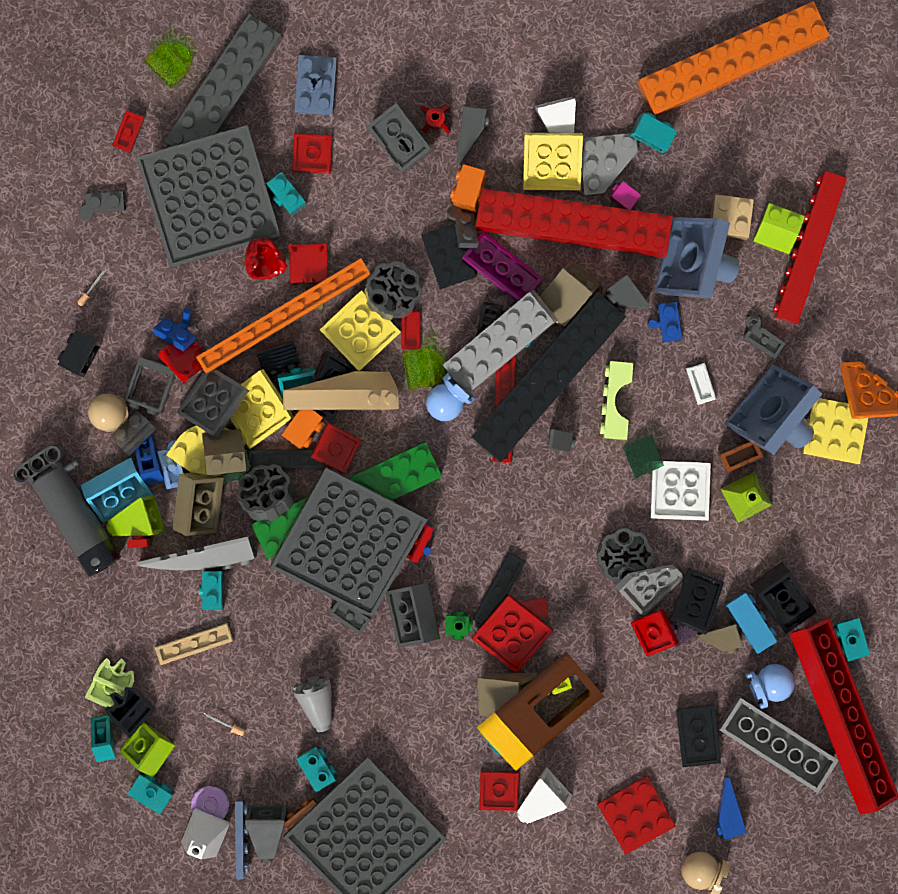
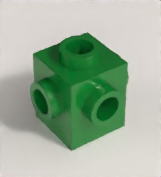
(458, 633)

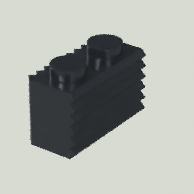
(278, 357)

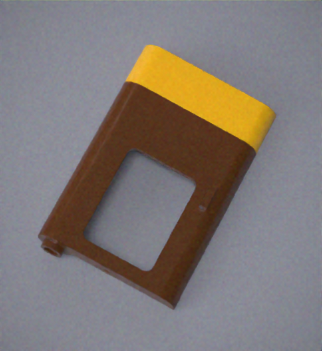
(516, 727)

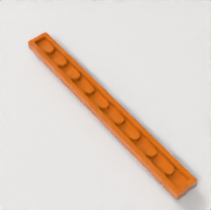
(283, 316)

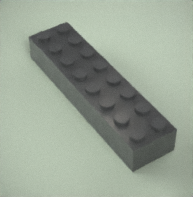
(227, 82)

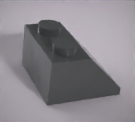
(626, 295)

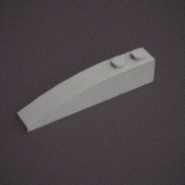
(206, 557)

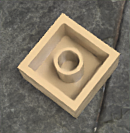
(736, 212)

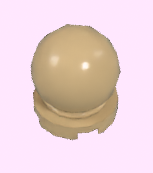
(108, 412)
(703, 872)

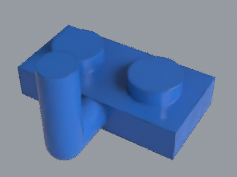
(668, 322)
(175, 333)

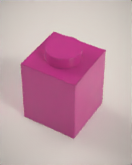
(624, 196)

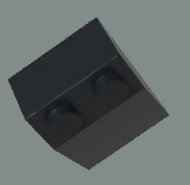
(783, 597)

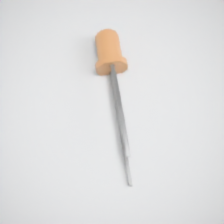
(85, 297)
(235, 729)

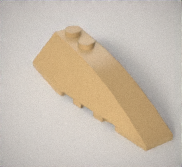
(345, 392)

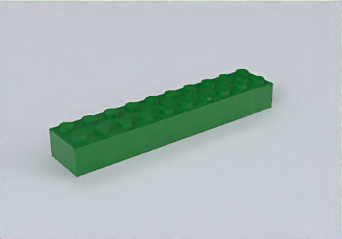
(389, 477)

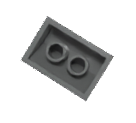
(412, 615)

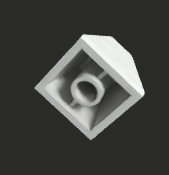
(558, 115)
(544, 798)
(204, 835)

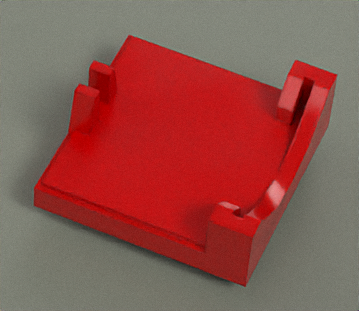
(308, 263)
(182, 363)

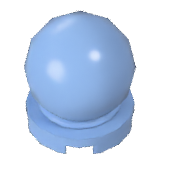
(447, 399)
(772, 683)

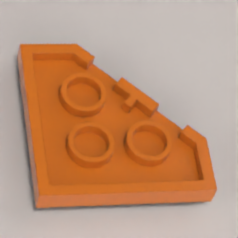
(867, 393)

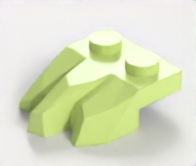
(108, 680)

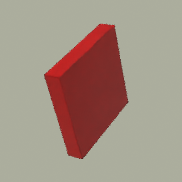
(312, 153)
(336, 448)
(654, 632)
(499, 790)

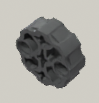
(405, 293)
(266, 492)
(634, 539)

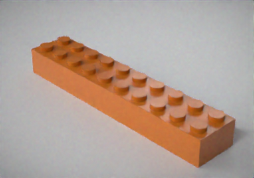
(733, 59)

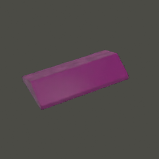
(502, 267)

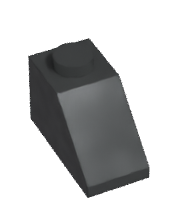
(560, 440)

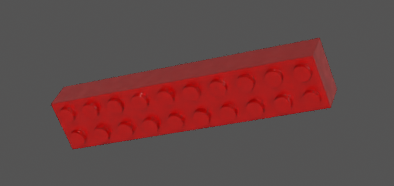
(574, 223)
(844, 716)

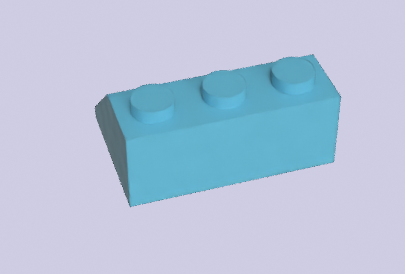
(115, 489)

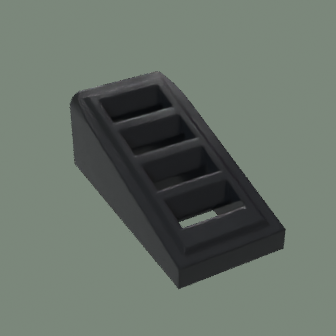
(490, 306)

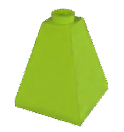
(738, 497)
(137, 519)

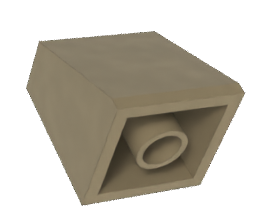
(569, 292)
(224, 453)
(498, 688)

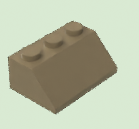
(197, 504)

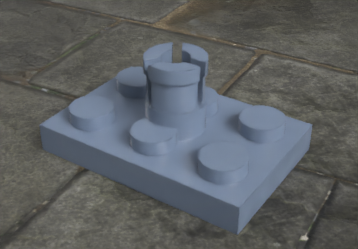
(315, 85)

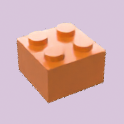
(468, 189)
(303, 427)

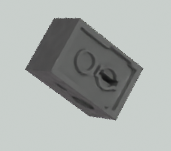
(401, 137)

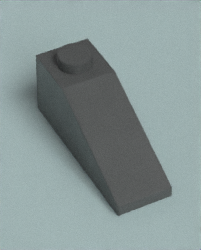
(471, 129)

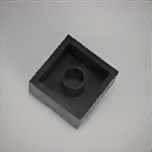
(79, 353)

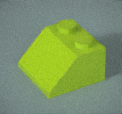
(778, 228)
(147, 749)

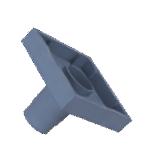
(696, 258)
(776, 411)

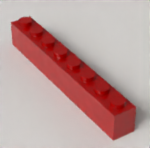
(810, 247)

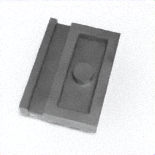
(133, 433)

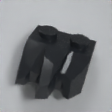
(129, 710)

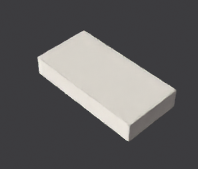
(701, 383)

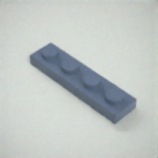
(240, 846)

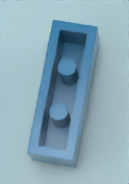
(751, 622)

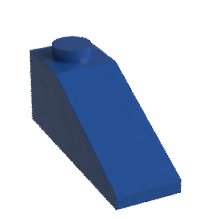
(148, 462)
(729, 817)

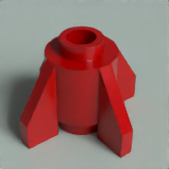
(435, 124)

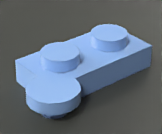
(169, 468)

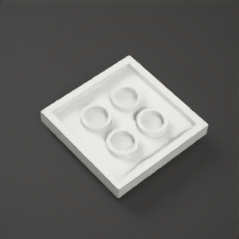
(681, 491)

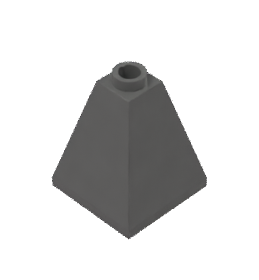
(265, 828)

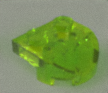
(170, 62)
(423, 368)

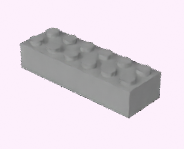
(500, 342)
(777, 744)

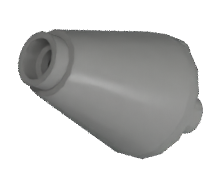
(315, 701)

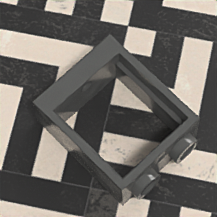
(134, 382)

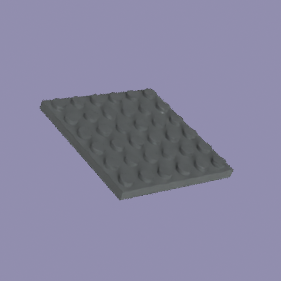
(208, 195)
(348, 542)
(364, 834)

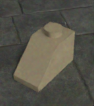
(723, 638)

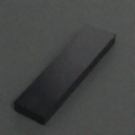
(284, 458)
(500, 587)

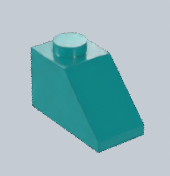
(102, 739)

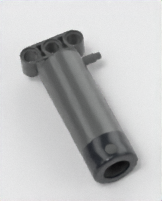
(69, 509)

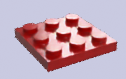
(512, 633)
(636, 815)

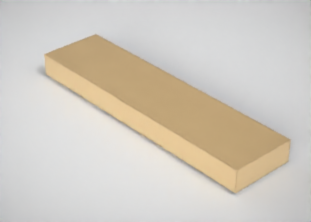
(194, 643)

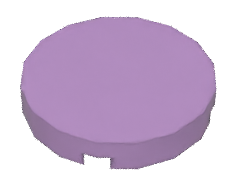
(215, 801)

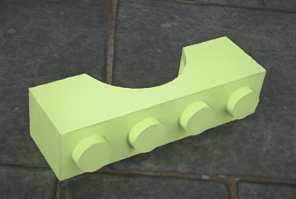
(614, 424)

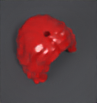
(264, 259)

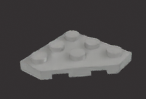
(604, 160)
(648, 587)

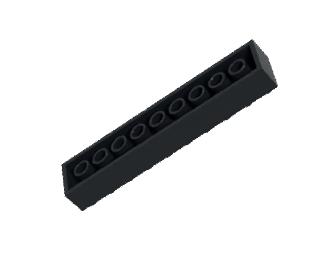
(548, 377)

